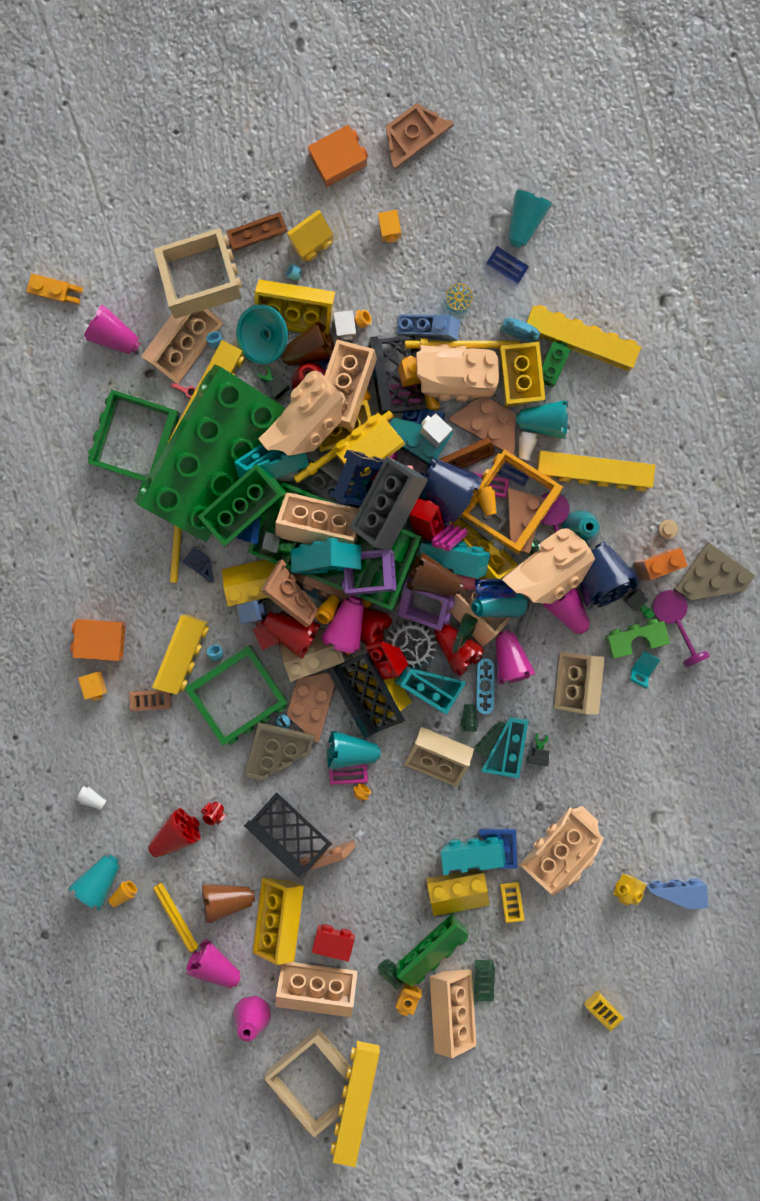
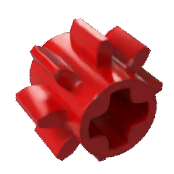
(213, 813)

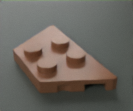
(413, 133)
(488, 419)
(311, 703)

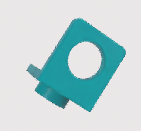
(643, 669)

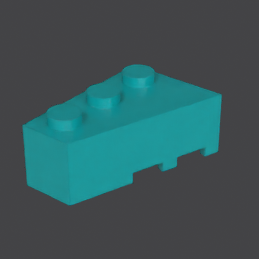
(430, 687)

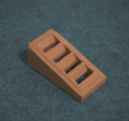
(133, 700)

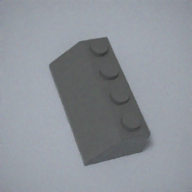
(388, 504)

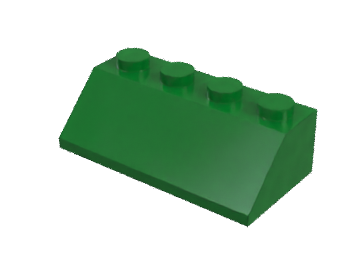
(242, 504)
(431, 951)

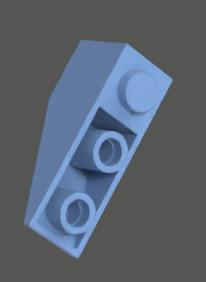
(429, 326)
(689, 894)

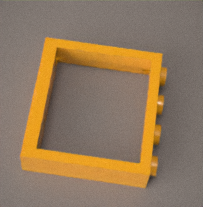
(531, 472)

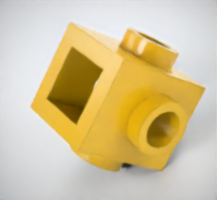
(629, 890)

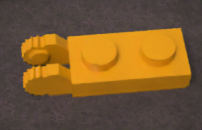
(52, 289)

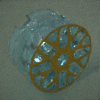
(458, 298)

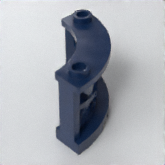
(354, 465)

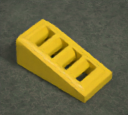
(510, 919)
(593, 1001)

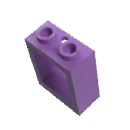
(388, 573)
(423, 617)

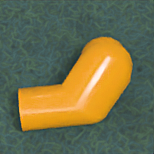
(431, 403)

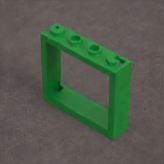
(105, 420)
(262, 717)

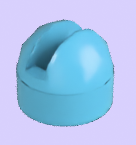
(293, 272)
(214, 339)
(211, 652)
(286, 719)

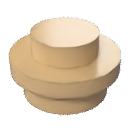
(668, 529)

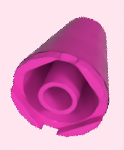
(111, 332)
(570, 611)
(346, 626)
(511, 659)
(212, 966)
(251, 1017)

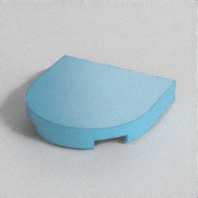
(520, 330)

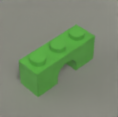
(620, 641)

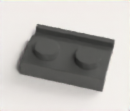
(494, 521)

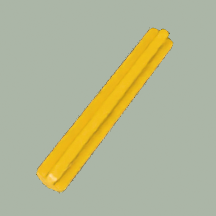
(175, 917)

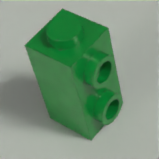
(554, 362)

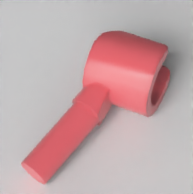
(183, 389)

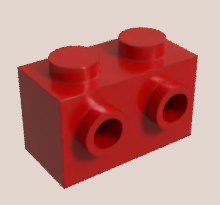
(426, 519)
(333, 942)

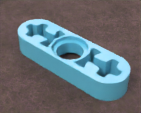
(479, 700)

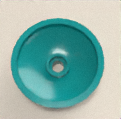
(253, 334)

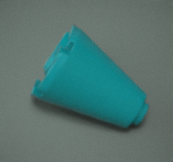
(526, 217)
(545, 419)
(584, 525)
(500, 607)
(350, 751)
(96, 882)

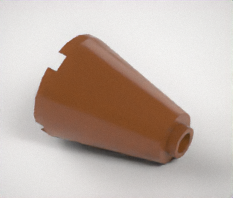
(225, 900)

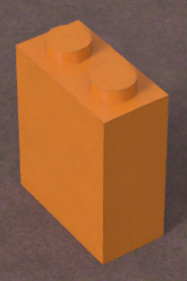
(338, 155)
(660, 564)
(98, 639)

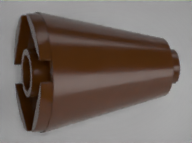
(309, 346)
(433, 578)

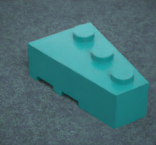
(415, 442)
(273, 461)
(325, 556)
(461, 558)
(508, 750)
(473, 854)

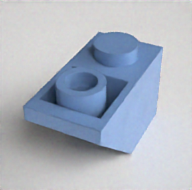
(251, 611)

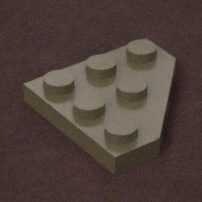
(713, 575)
(275, 750)

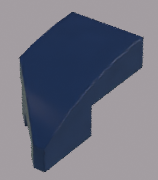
(200, 563)

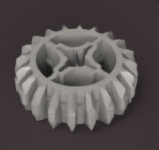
(427, 638)

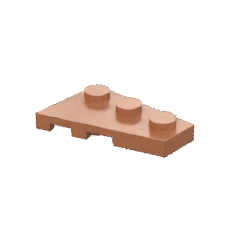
(521, 511)
(324, 589)
(287, 594)
(331, 855)

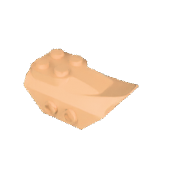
(457, 372)
(308, 418)
(553, 569)
(564, 850)

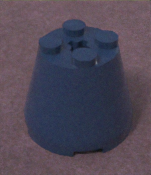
(449, 488)
(607, 578)

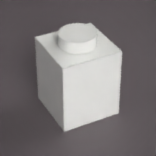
(345, 325)
(435, 430)

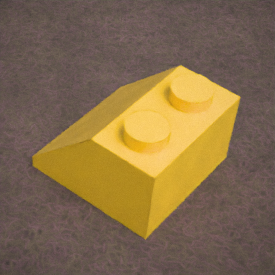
(310, 236)

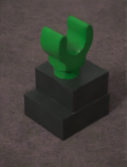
(277, 384)
(270, 545)
(637, 600)
(539, 756)

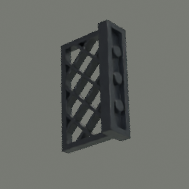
(380, 376)
(356, 700)
(281, 851)

